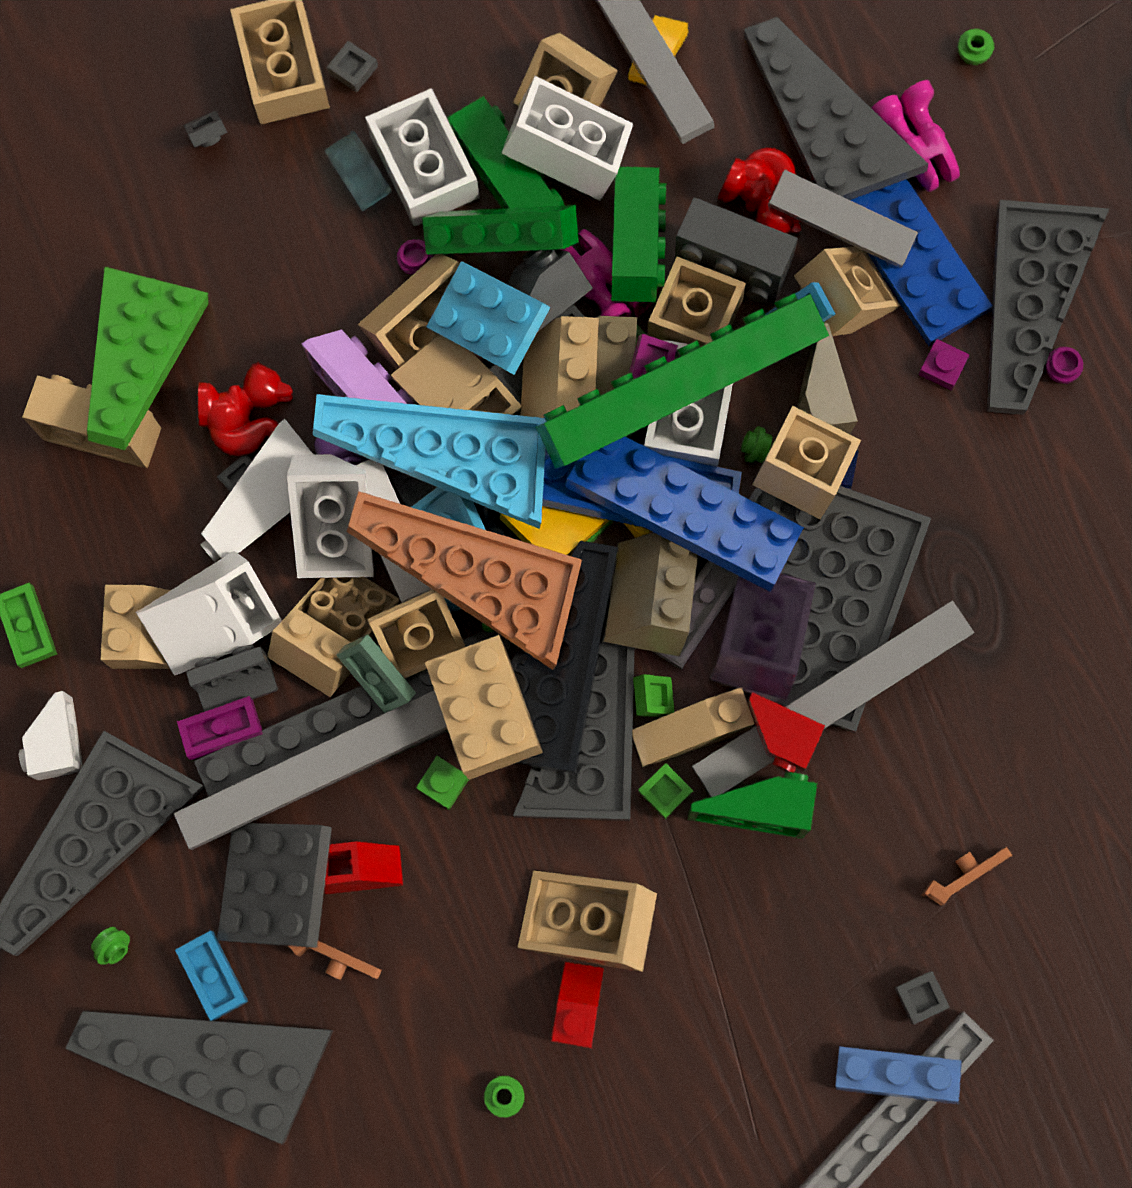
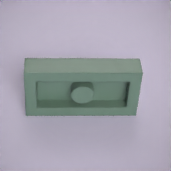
(376, 673)

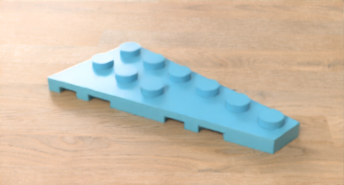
(466, 452)

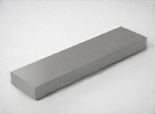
(842, 218)

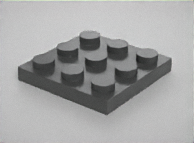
(275, 884)

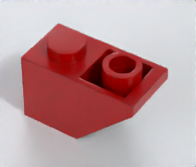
(362, 867)

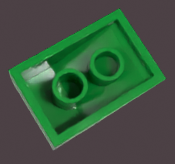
(769, 806)

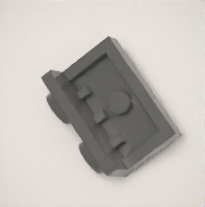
(233, 678)

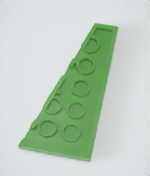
(136, 346)

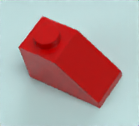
(784, 733)
(577, 1004)

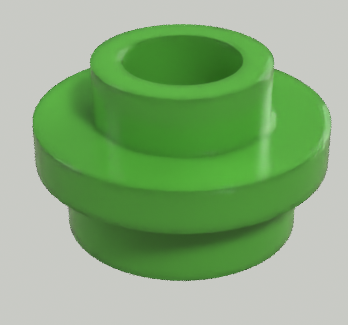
(975, 55)
(756, 445)
(110, 946)
(516, 1090)

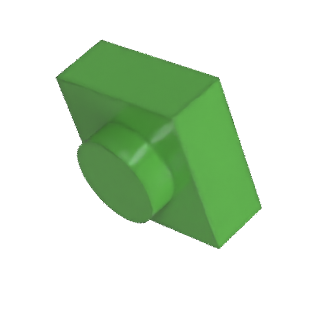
(653, 695)
(442, 782)
(665, 791)

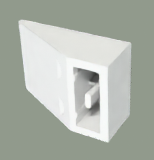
(210, 614)

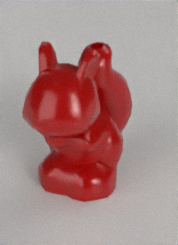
(755, 183)
(229, 411)

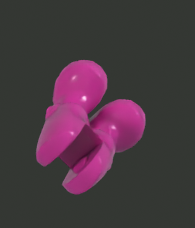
(930, 140)
(597, 268)

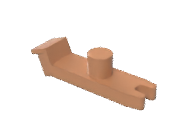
(971, 872)
(339, 961)

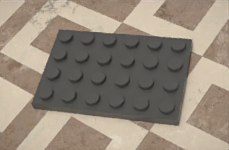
(861, 569)

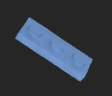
(899, 1075)

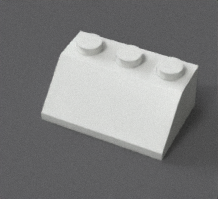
(321, 505)

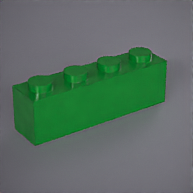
(482, 139)
(501, 230)
(636, 235)

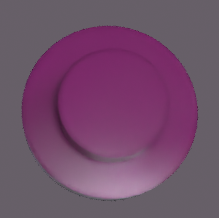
(412, 256)
(1064, 365)

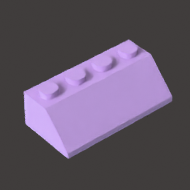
(347, 371)

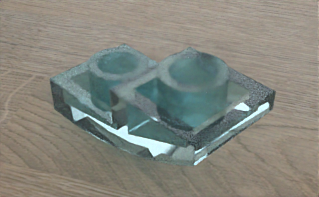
(358, 171)

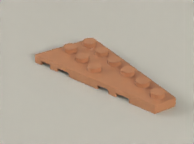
(495, 578)

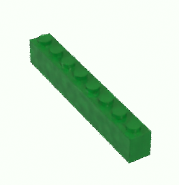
(682, 381)

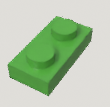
(26, 625)

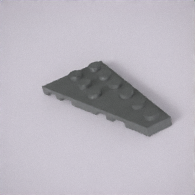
(833, 129)
(1035, 277)
(605, 761)
(100, 822)
(226, 1068)

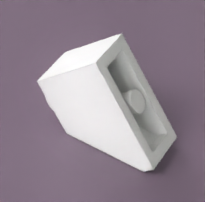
(52, 741)

